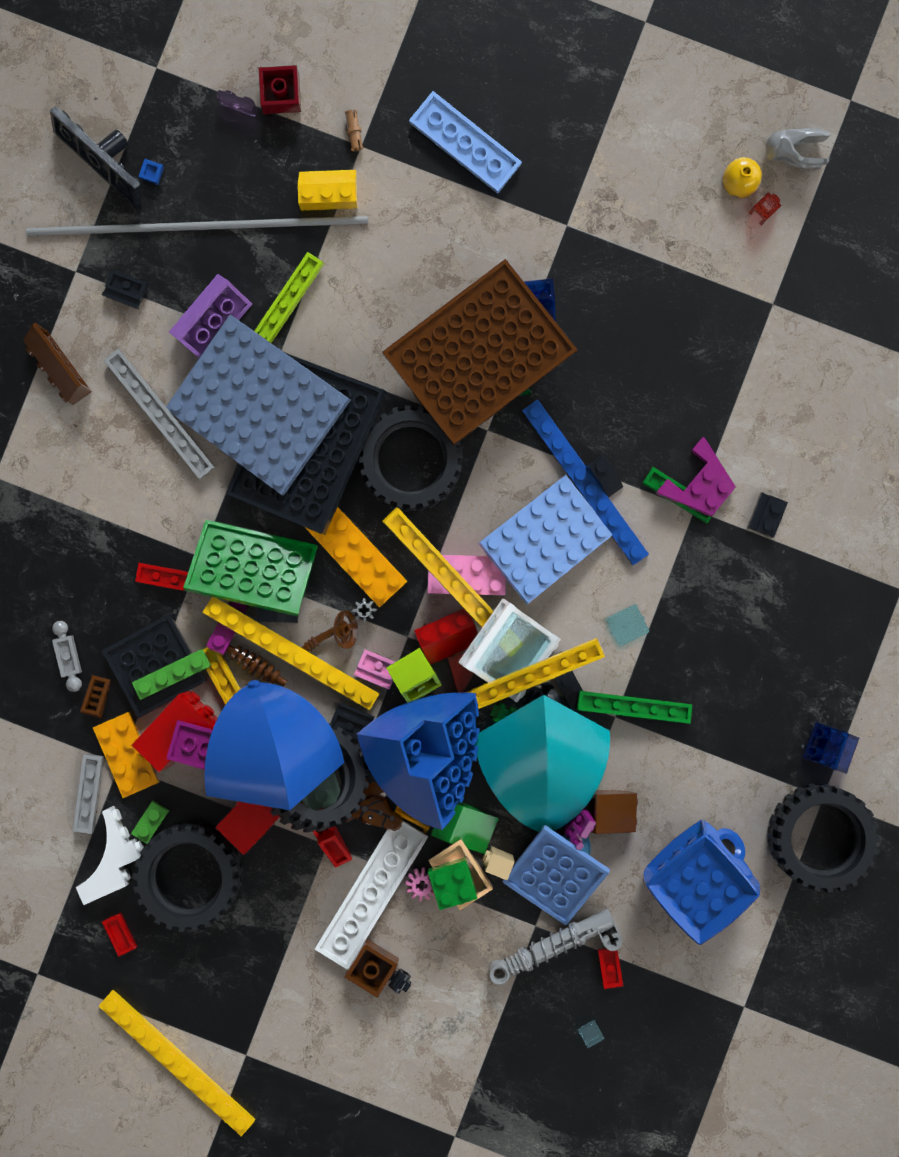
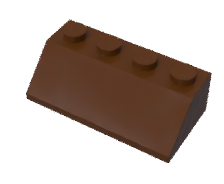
(56, 365)

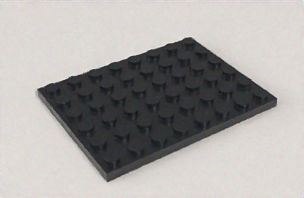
(323, 479)

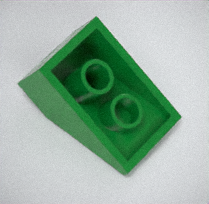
(470, 826)

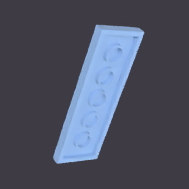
(465, 142)

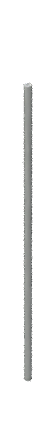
(197, 226)

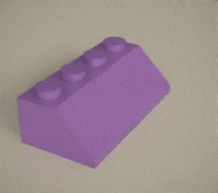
(208, 314)

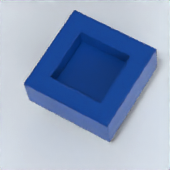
(151, 171)

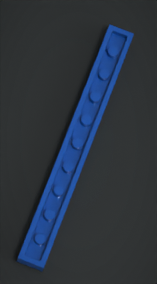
(585, 482)

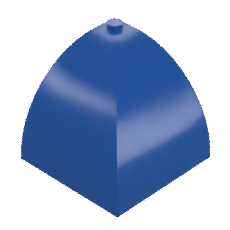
(269, 748)

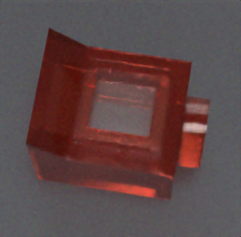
(766, 207)

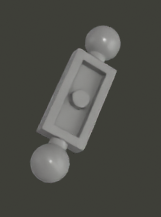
(67, 656)

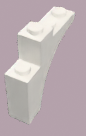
(111, 871)

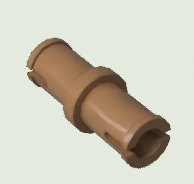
(354, 130)

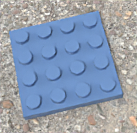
(556, 875)

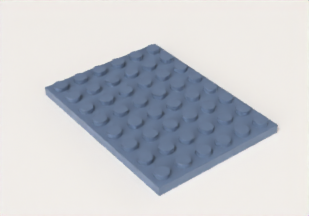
(257, 404)

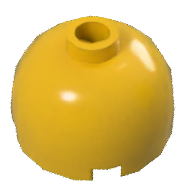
(742, 177)

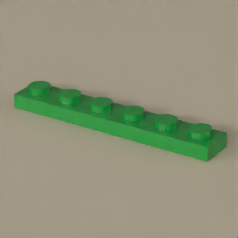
(634, 707)

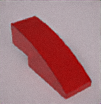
(333, 846)

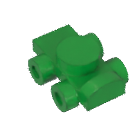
(500, 712)

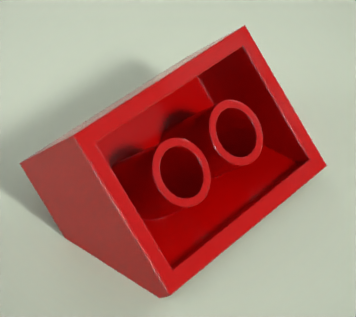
(446, 636)

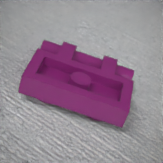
(579, 828)

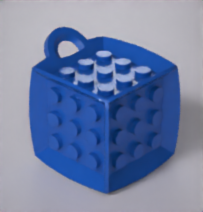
(702, 881)

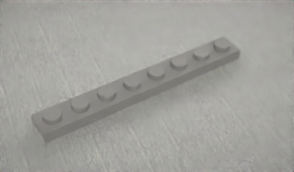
(159, 414)

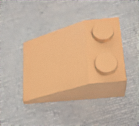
(457, 851)

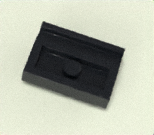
(125, 289)
(767, 515)
(350, 719)

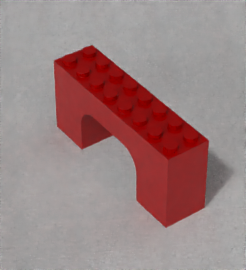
(246, 821)

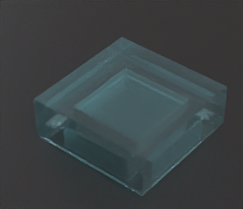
(591, 1033)

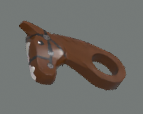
(376, 810)

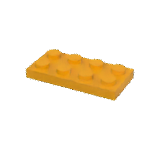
(127, 765)

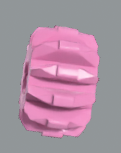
(415, 879)

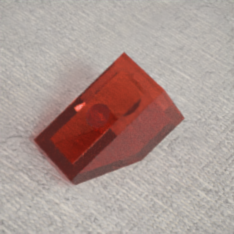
(460, 673)

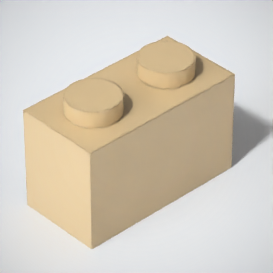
(498, 862)

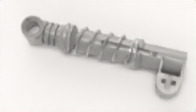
(557, 943)

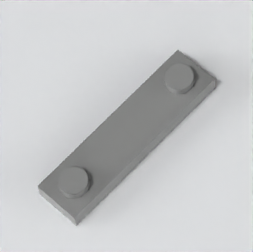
(88, 793)

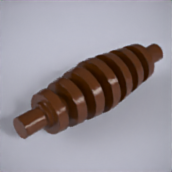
(275, 677)

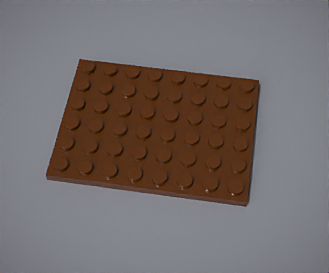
(479, 351)

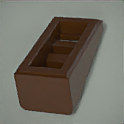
(102, 698)

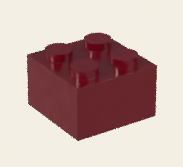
(280, 89)

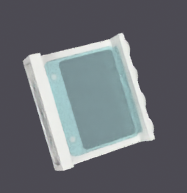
(508, 644)

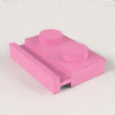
(373, 669)

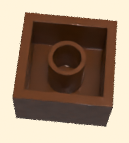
(372, 968)

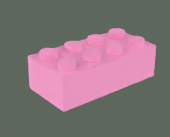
(476, 571)

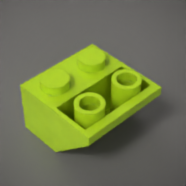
(414, 676)

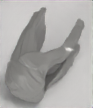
(781, 147)

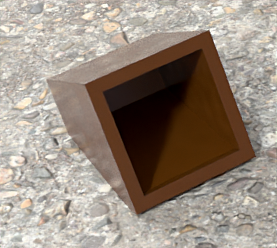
(613, 811)

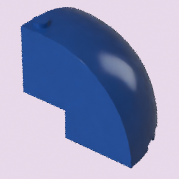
(424, 754)

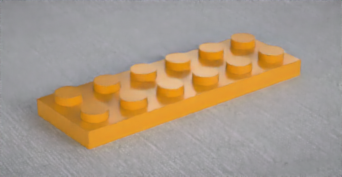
(360, 558)

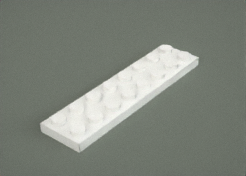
(370, 894)

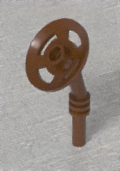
(340, 630)

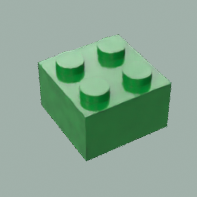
(452, 883)

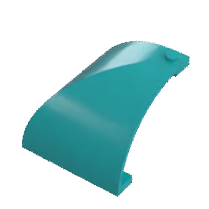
(544, 762)

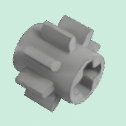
(360, 614)

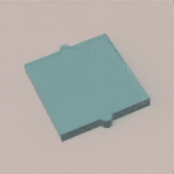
(627, 625)

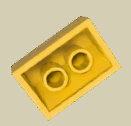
(327, 190)

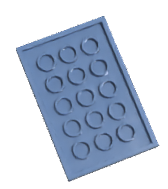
(545, 539)

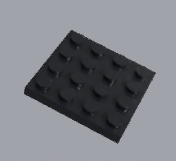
(145, 653)

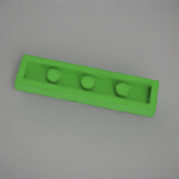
(171, 674)

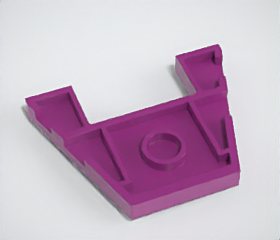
(709, 486)

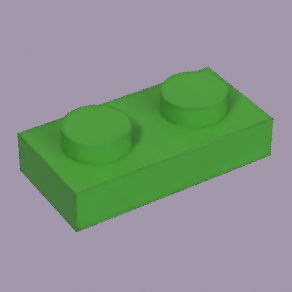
(150, 822)

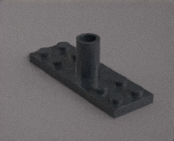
(99, 155)

